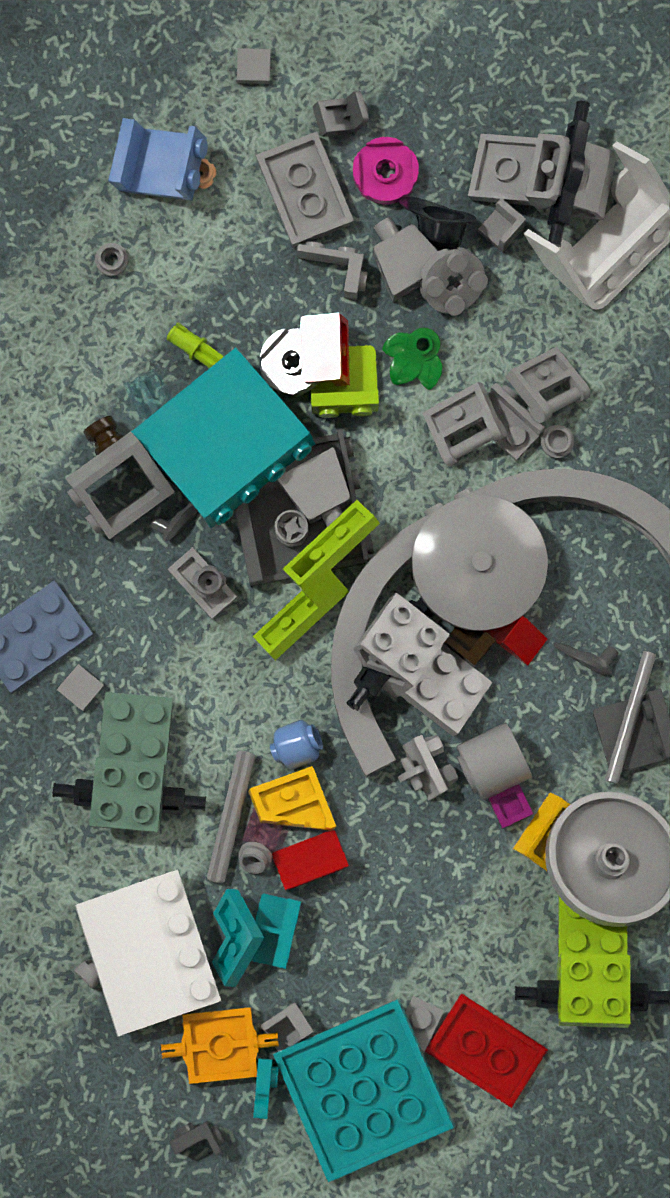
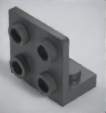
(650, 736)

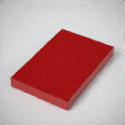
(486, 1050)

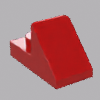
(519, 639)

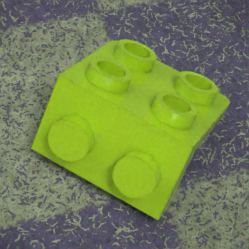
(359, 397)

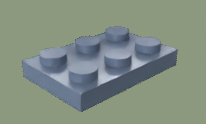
(38, 636)

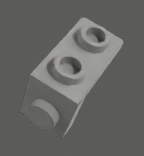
(355, 278)

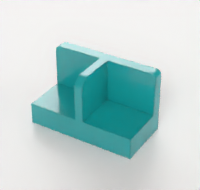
(277, 922)

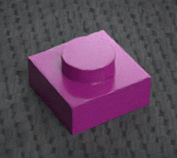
(510, 806)

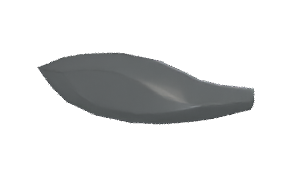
(177, 525)
(598, 664)

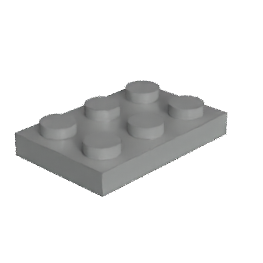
(304, 189)

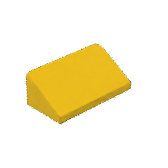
(534, 838)

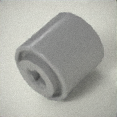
(493, 762)

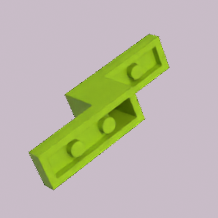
(314, 577)

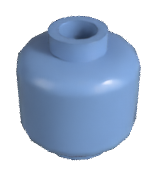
(296, 744)

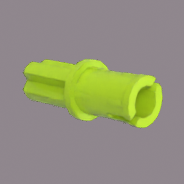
(193, 345)

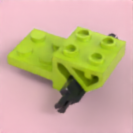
(591, 976)

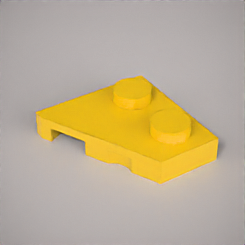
(293, 801)

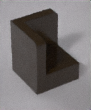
(469, 644)

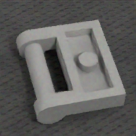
(542, 375)
(459, 414)

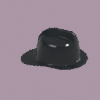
(438, 223)

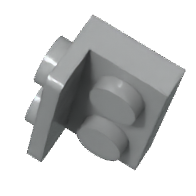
(518, 422)

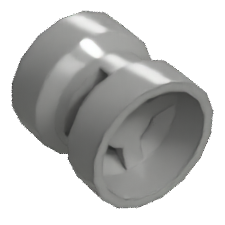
(293, 523)

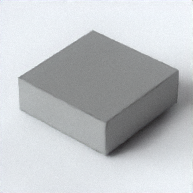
(253, 66)
(80, 687)

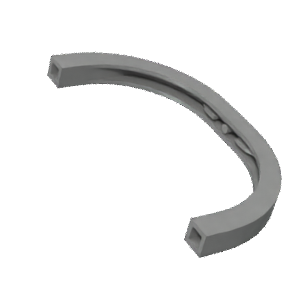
(543, 485)

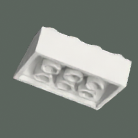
(147, 953)

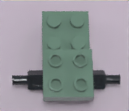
(131, 767)

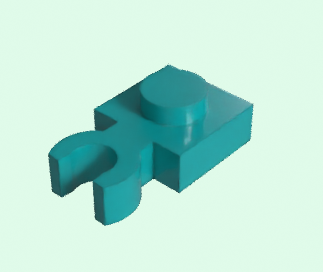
(266, 1077)

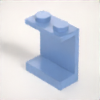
(157, 161)

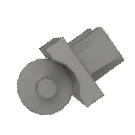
(422, 768)

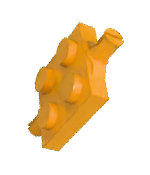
(220, 1045)

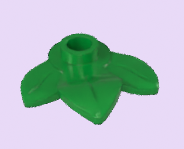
(411, 361)

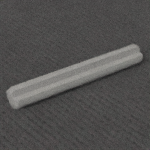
(230, 817)

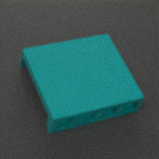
(224, 438)

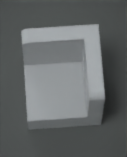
(502, 225)
(290, 1025)

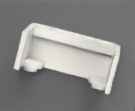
(621, 242)

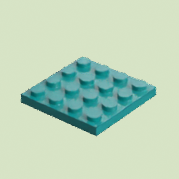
(364, 1090)

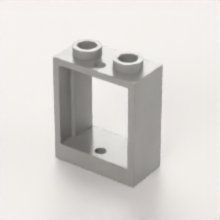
(104, 463)

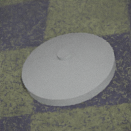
(479, 563)
(610, 859)

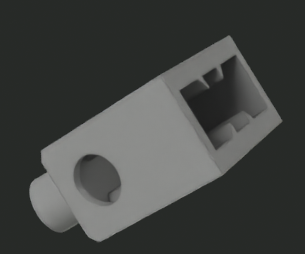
(401, 257)
(317, 487)

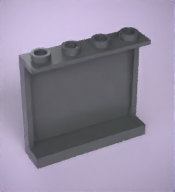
(256, 520)

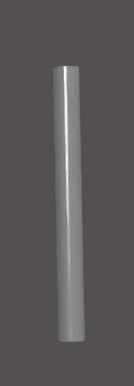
(630, 717)

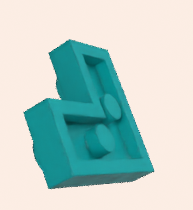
(241, 939)

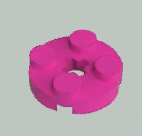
(373, 185)

